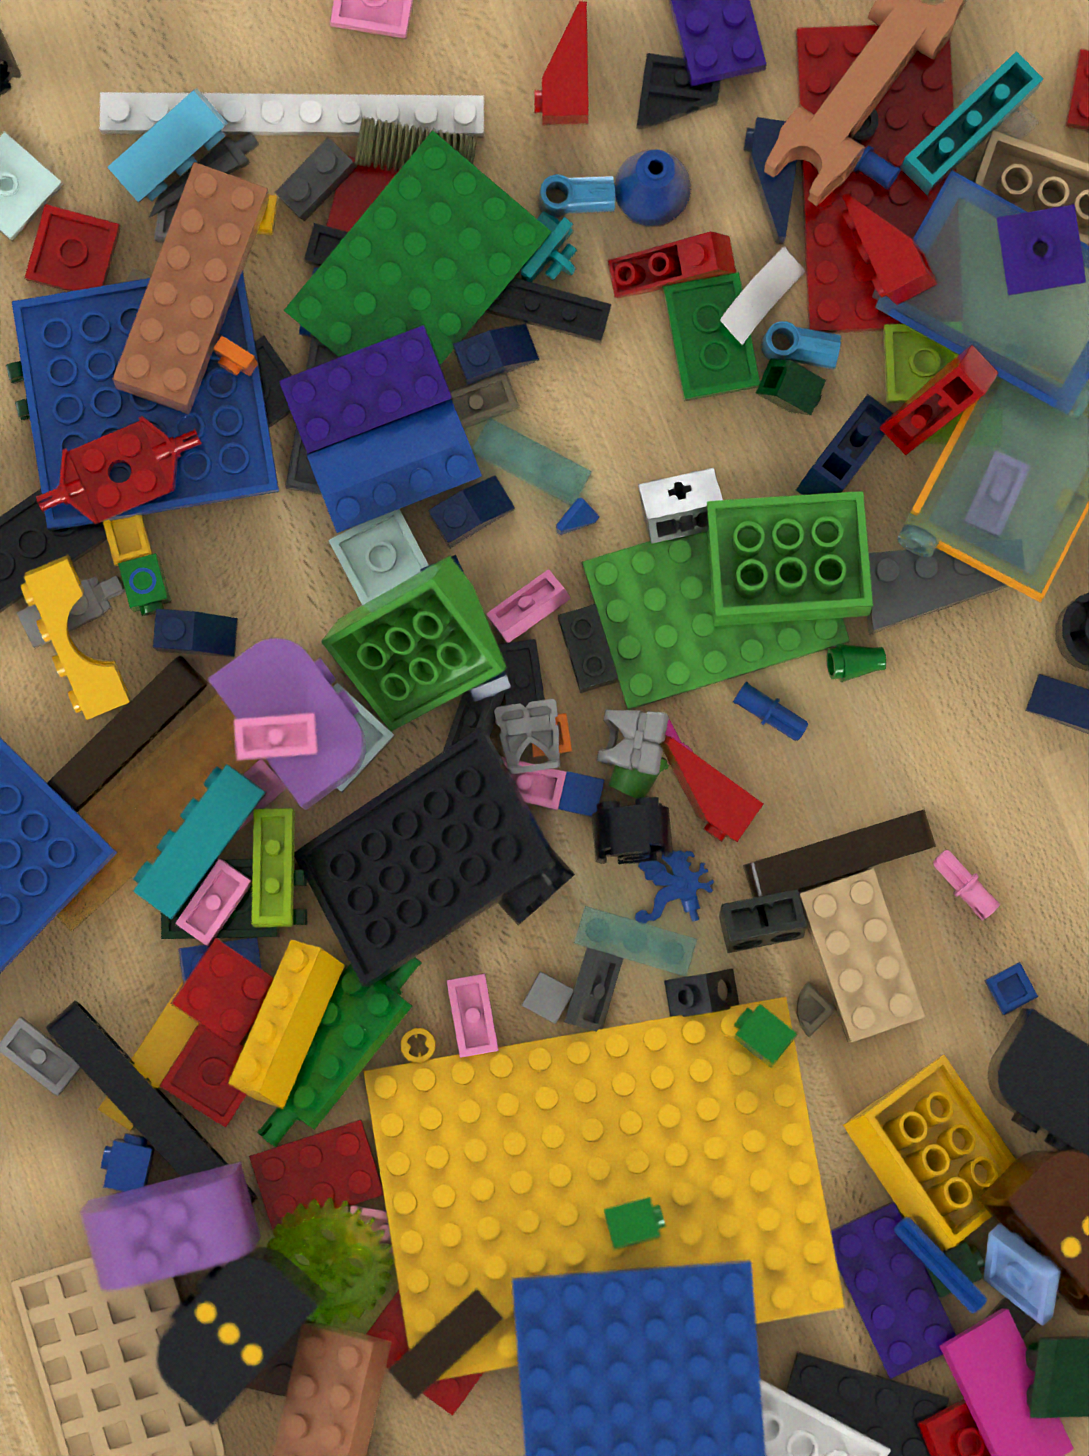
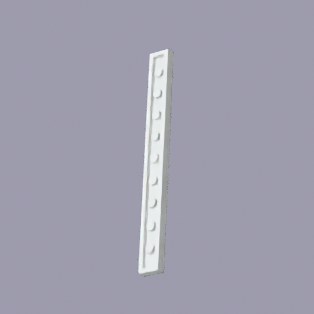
(299, 112)

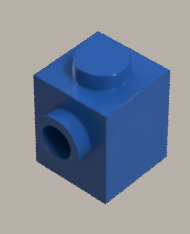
(127, 1163)

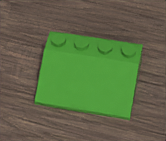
(789, 558)
(417, 644)

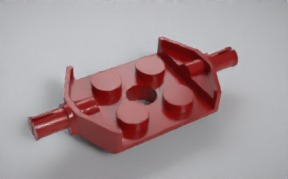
(87, 469)

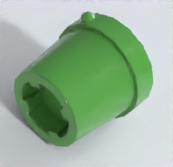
(634, 782)

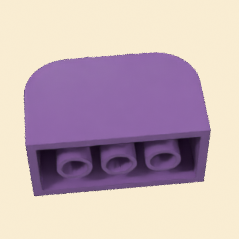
(283, 680)
(170, 1227)

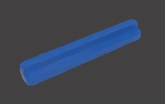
(940, 1265)

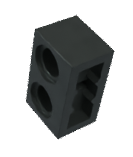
(587, 648)
(762, 921)

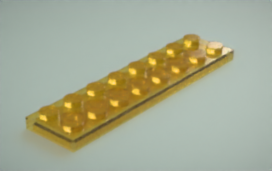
(152, 797)

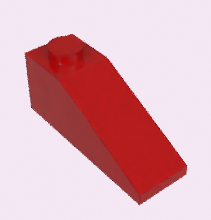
(566, 76)
(940, 400)
(711, 794)

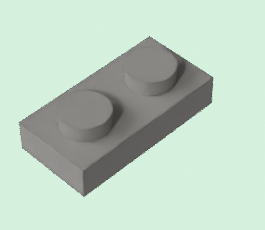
(39, 1056)

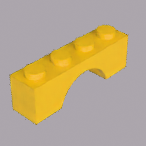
(94, 682)

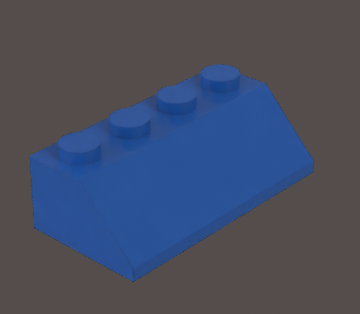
(394, 465)

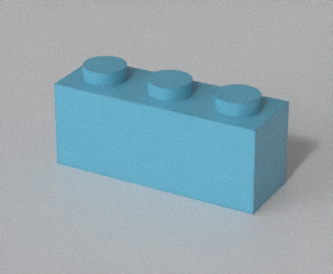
(169, 146)

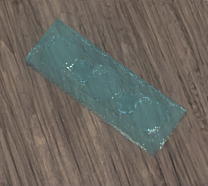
(531, 462)
(635, 941)

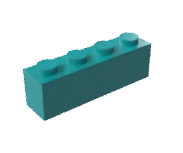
(971, 123)
(199, 840)

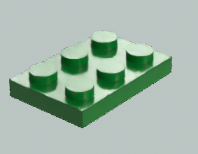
(705, 350)

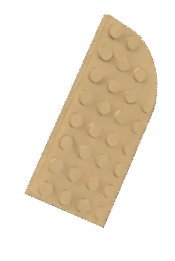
(101, 1365)

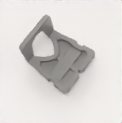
(525, 726)
(641, 740)

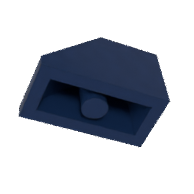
(495, 352)
(470, 510)
(194, 633)

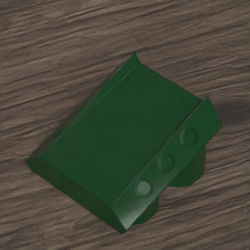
(1060, 1377)

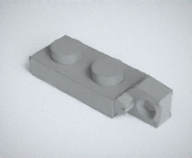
(86, 609)

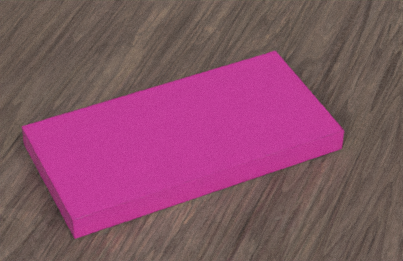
(994, 1381)

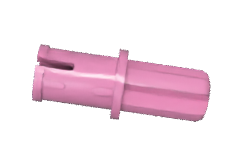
(966, 885)

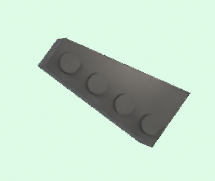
(916, 585)

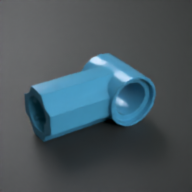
(581, 194)
(806, 345)

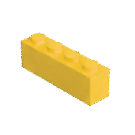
(286, 1023)

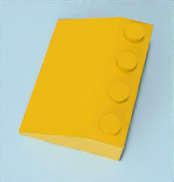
(933, 1151)

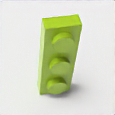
(273, 867)

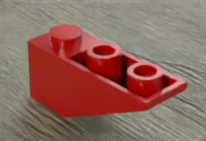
(897, 260)
(672, 263)

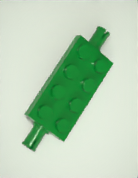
(345, 1041)

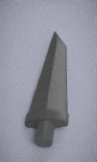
(224, 157)

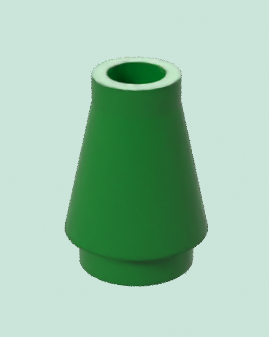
(853, 661)

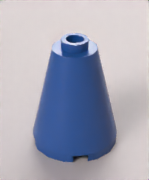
(652, 188)

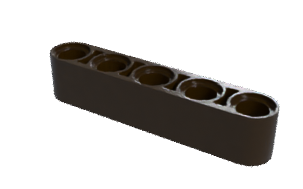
(128, 733)
(840, 855)

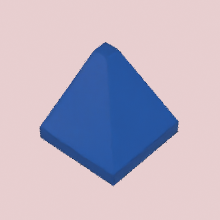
(577, 517)

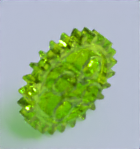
(353, 1239)

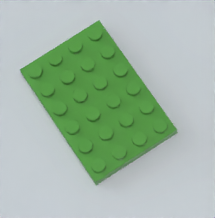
(662, 625)

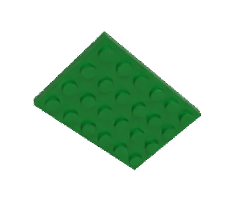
(420, 255)

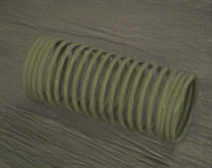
(369, 132)

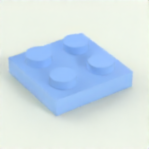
(1021, 1274)

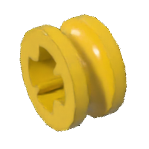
(406, 1047)

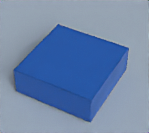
(580, 794)
(1011, 988)

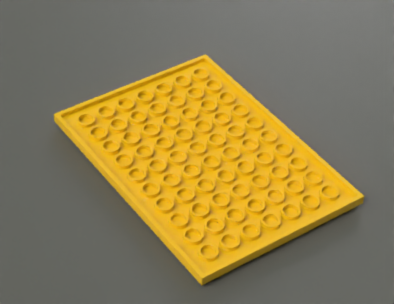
(518, 1150)

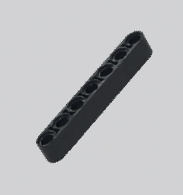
(133, 1094)

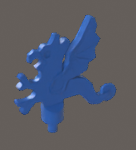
(682, 885)

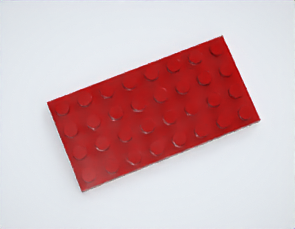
(909, 111)

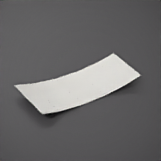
(761, 294)

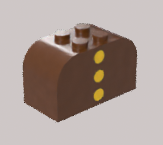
(1048, 1206)

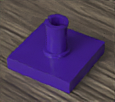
(1041, 250)

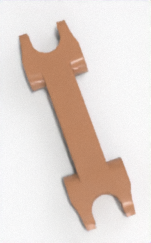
(828, 135)

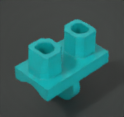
(549, 250)

